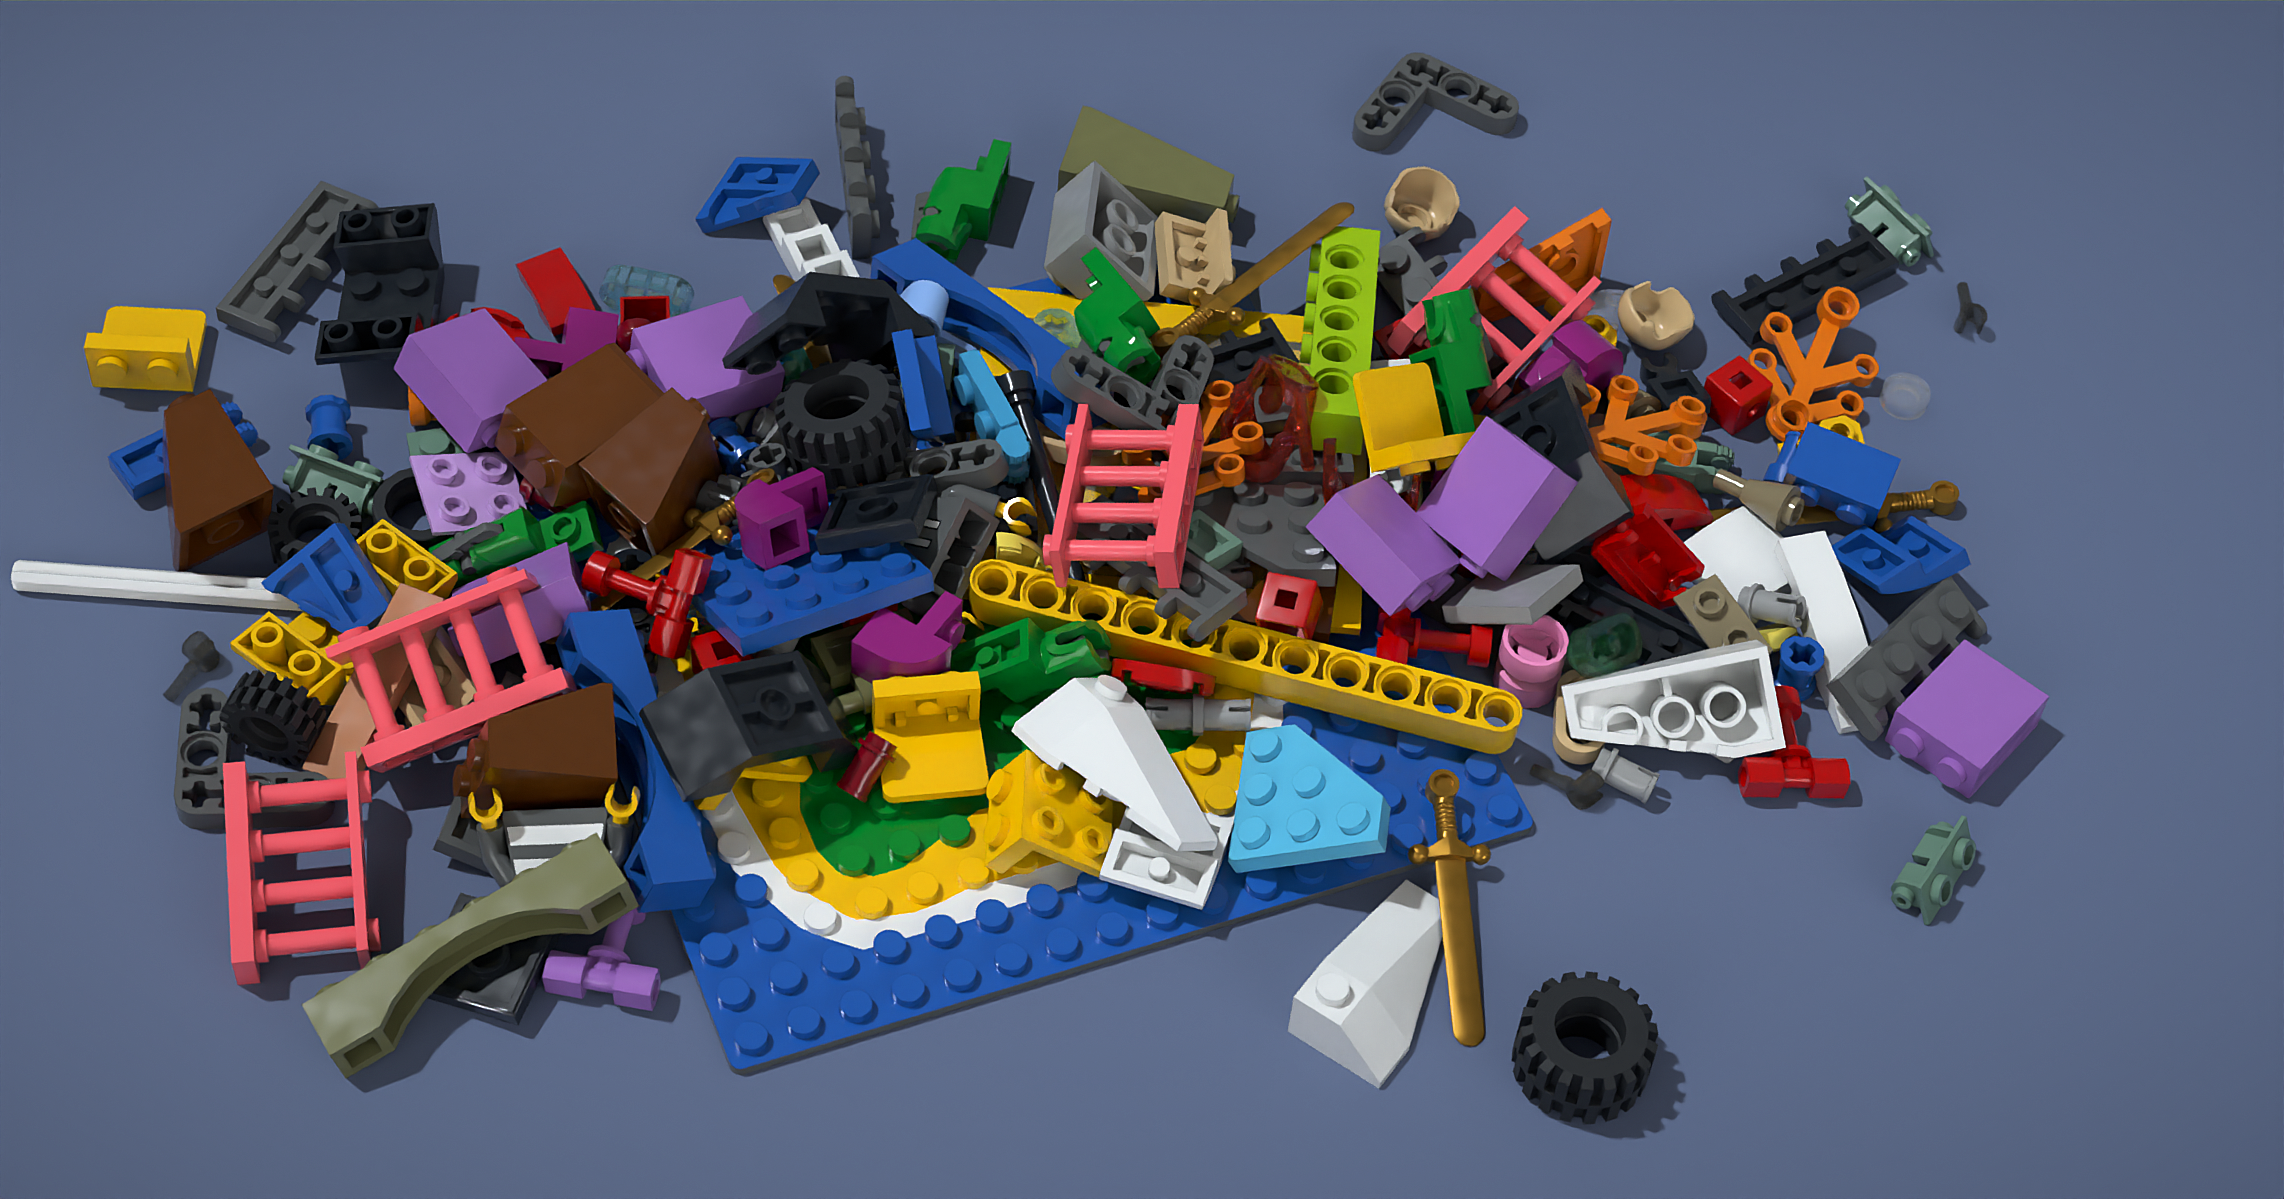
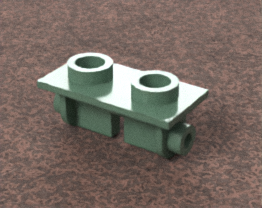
(1881, 209)
(320, 469)
(1946, 854)

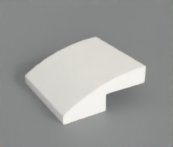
(1740, 552)
(1152, 867)

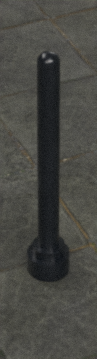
(1020, 393)

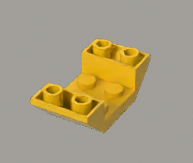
(299, 647)

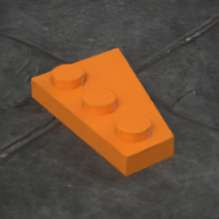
(1571, 254)

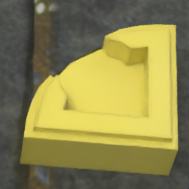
(1019, 551)
(1776, 634)

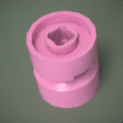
(1531, 661)

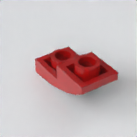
(553, 287)
(1670, 498)

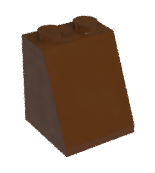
(570, 418)
(653, 472)
(211, 482)
(544, 755)

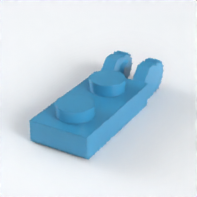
(992, 413)

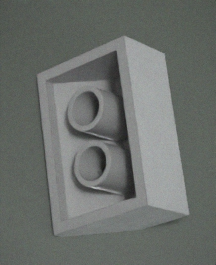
(1105, 215)

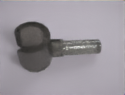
(1969, 311)
(201, 656)
(1580, 791)

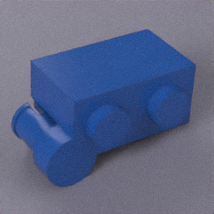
(1835, 473)

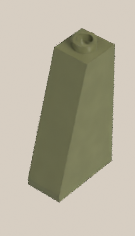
(1149, 168)

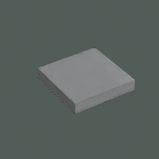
(1518, 601)

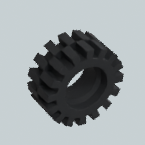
(305, 515)
(273, 717)

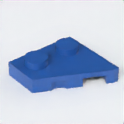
(756, 189)
(333, 581)

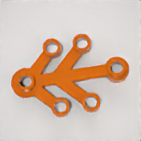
(1809, 371)
(1682, 420)
(1228, 465)

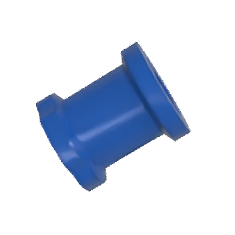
(328, 424)
(731, 438)
(1798, 664)

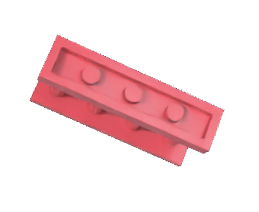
(1478, 271)
(1168, 514)
(443, 722)
(250, 846)

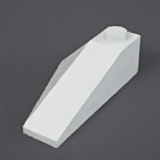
(1695, 702)
(1115, 746)
(1372, 986)

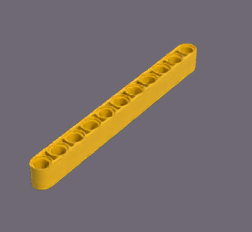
(1270, 652)

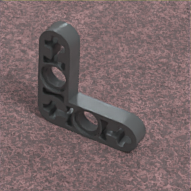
(1422, 89)
(1145, 403)
(980, 463)
(208, 780)

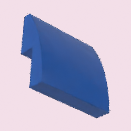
(924, 387)
(1900, 558)

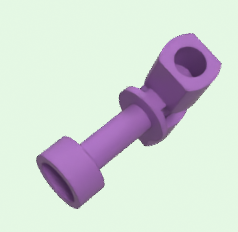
(605, 970)

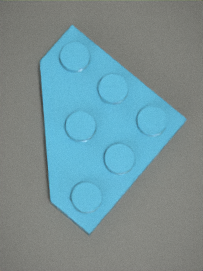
(1301, 805)

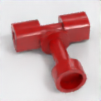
(666, 597)
(1404, 636)
(1793, 765)

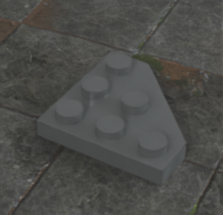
(1273, 526)

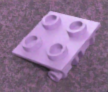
(465, 489)

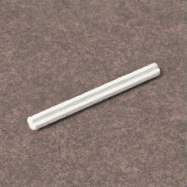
(146, 585)

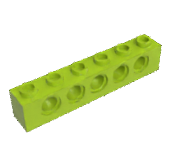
(1340, 330)

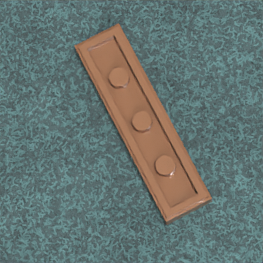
(350, 721)

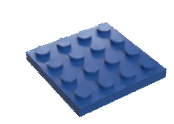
(805, 594)

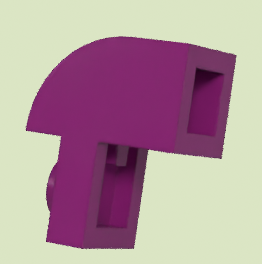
(582, 335)
(1577, 341)
(777, 516)
(898, 647)

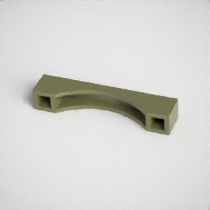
(371, 1008)

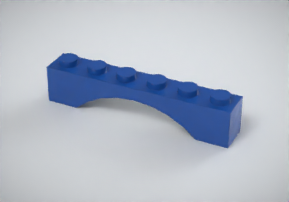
(989, 322)
(669, 855)

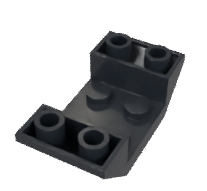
(388, 284)
(827, 309)
(1553, 424)
(745, 719)

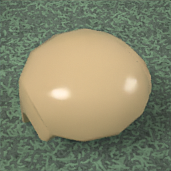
(1421, 200)
(1654, 317)

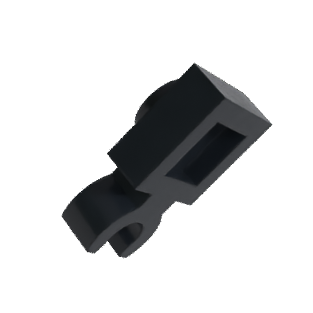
(1670, 385)

